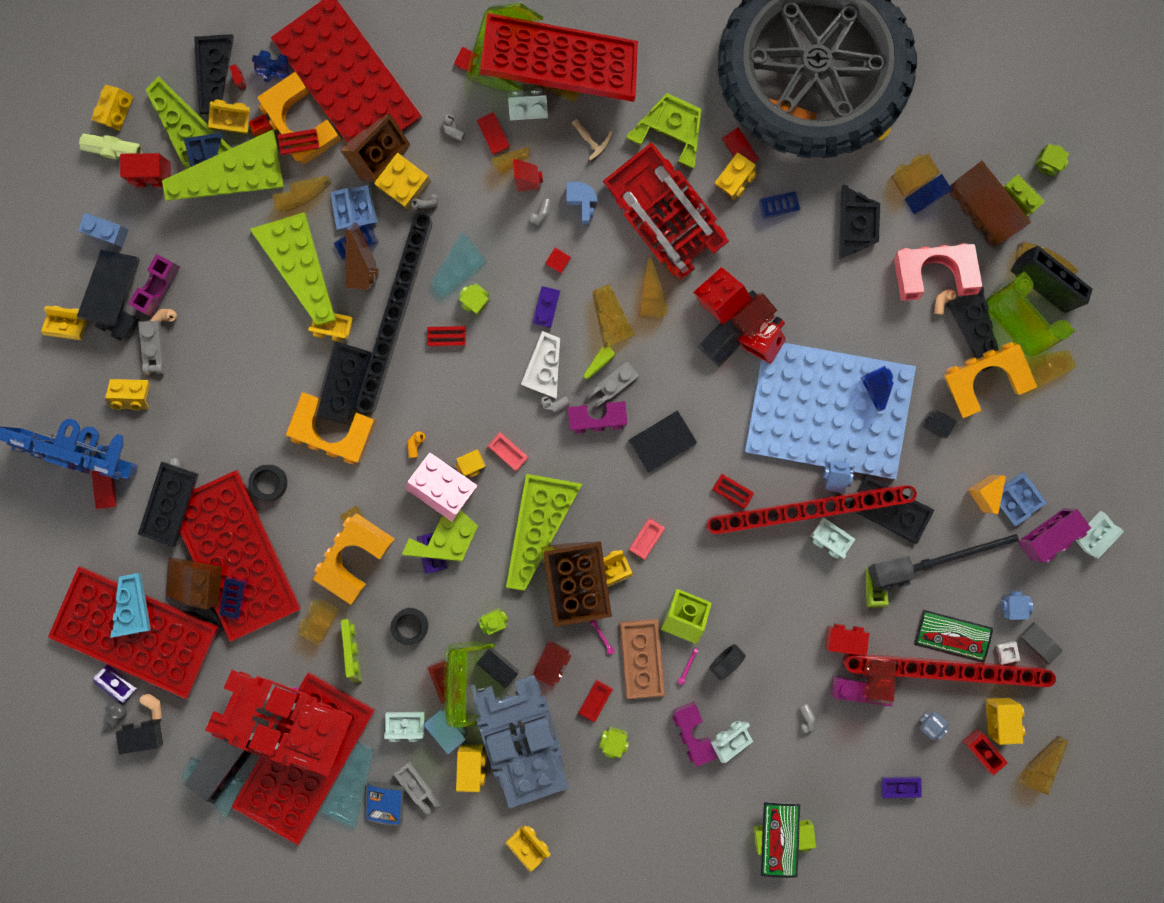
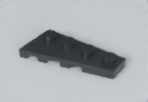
(212, 65)
(975, 324)

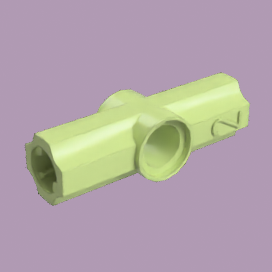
(107, 146)

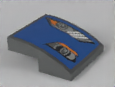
(384, 803)

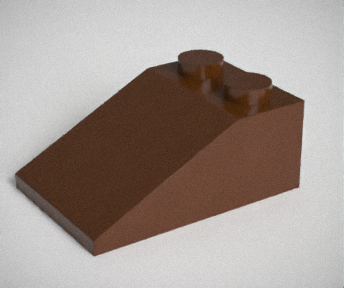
(375, 148)
(360, 263)
(193, 583)

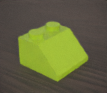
(686, 616)

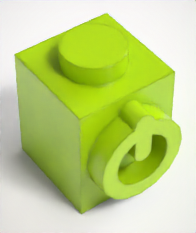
(1052, 159)
(474, 298)
(493, 621)
(614, 742)

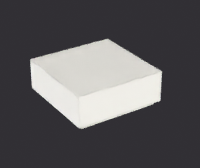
(1008, 652)

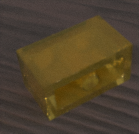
(915, 174)
(318, 621)

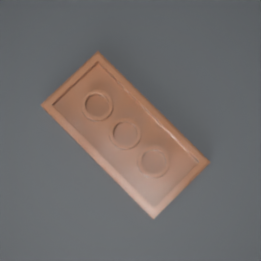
(642, 659)

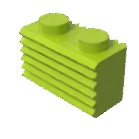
(1023, 195)

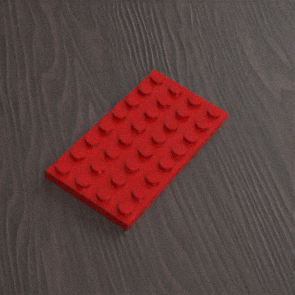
(559, 57)
(343, 70)
(228, 533)
(163, 656)
(290, 797)

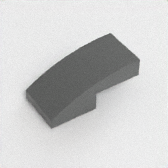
(1041, 643)

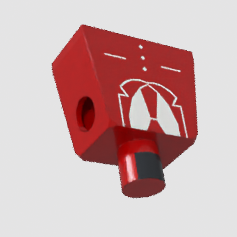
(766, 342)

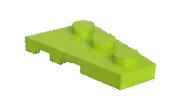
(350, 651)

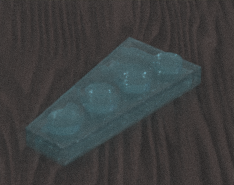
(348, 790)

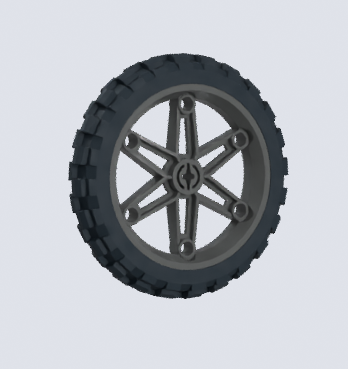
(817, 137)

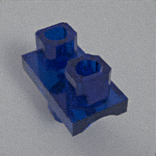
(270, 68)

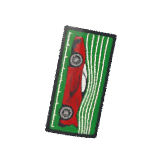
(954, 636)
(780, 840)

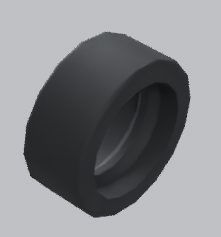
(254, 477)
(395, 630)
(727, 662)

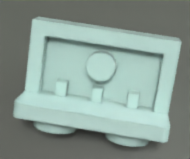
(528, 104)
(1100, 536)
(832, 537)
(404, 726)
(732, 741)

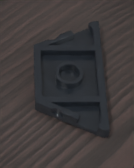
(857, 222)

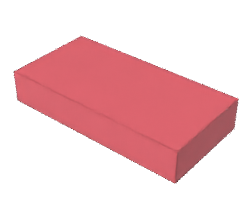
(507, 451)
(646, 538)

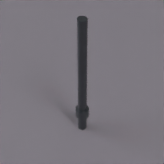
(927, 564)

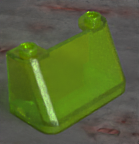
(1022, 319)

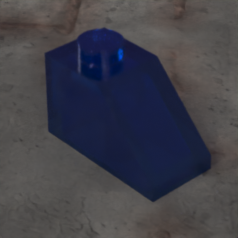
(928, 194)
(879, 386)

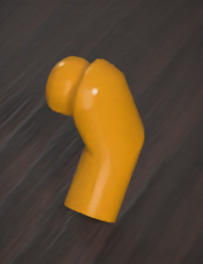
(413, 442)

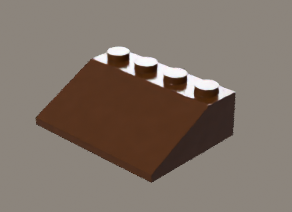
(988, 204)
(576, 582)

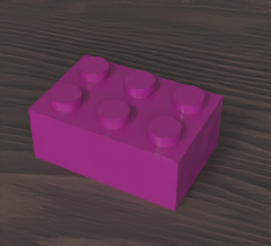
(1054, 535)

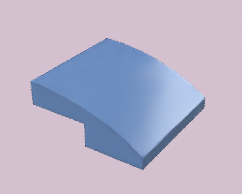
(353, 206)
(1020, 499)

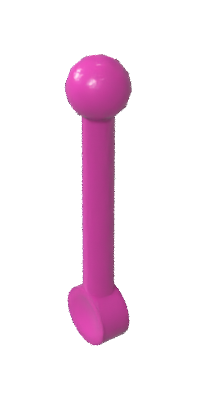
(610, 650)
(681, 681)

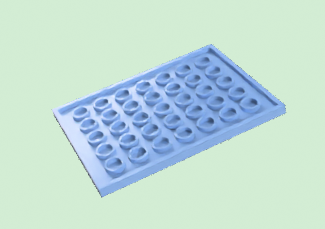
(818, 411)

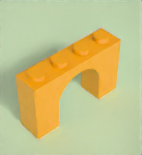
(277, 102)
(961, 378)
(303, 429)
(332, 572)

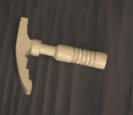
(587, 137)

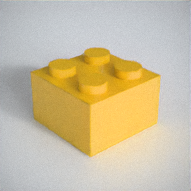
(402, 181)
(1005, 721)
(470, 767)

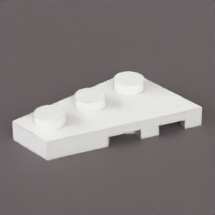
(543, 366)

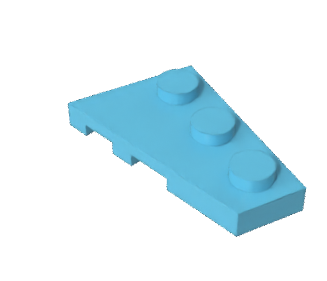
(131, 607)

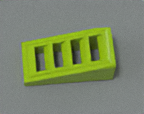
(601, 359)
(870, 595)

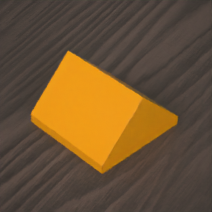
(989, 493)

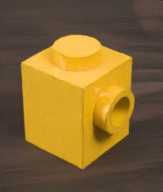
(470, 463)

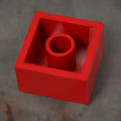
(144, 169)
(722, 295)

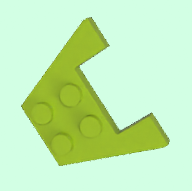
(674, 119)
(448, 541)

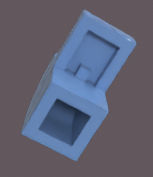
(582, 194)

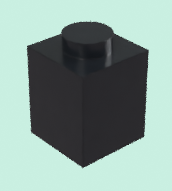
(939, 423)

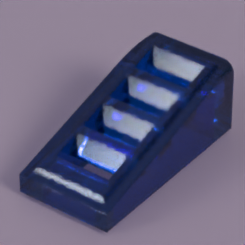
(764, 207)
(364, 229)
(239, 599)

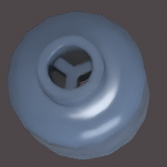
(934, 725)

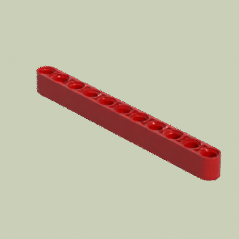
(820, 511)
(957, 672)

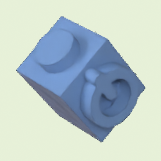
(838, 476)
(1017, 605)

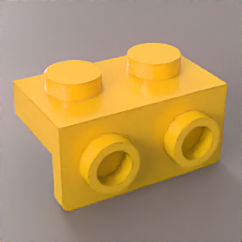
(112, 107)
(228, 117)
(736, 176)
(63, 323)
(337, 330)
(127, 394)
(616, 567)
(527, 847)

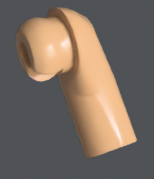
(943, 298)
(165, 315)
(152, 703)

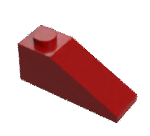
(526, 175)

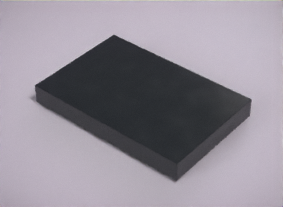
(662, 441)

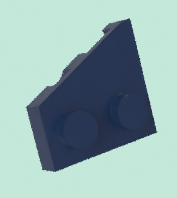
(202, 147)

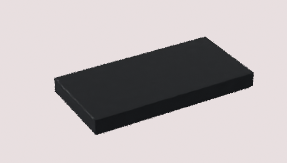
(108, 288)
(342, 383)
(168, 504)
(903, 519)

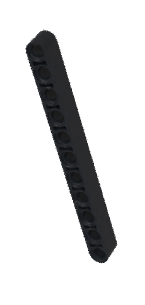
(393, 303)

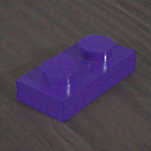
(546, 307)
(901, 787)

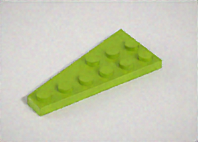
(178, 118)
(237, 170)
(295, 256)
(540, 516)

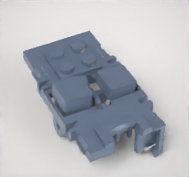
(533, 770)

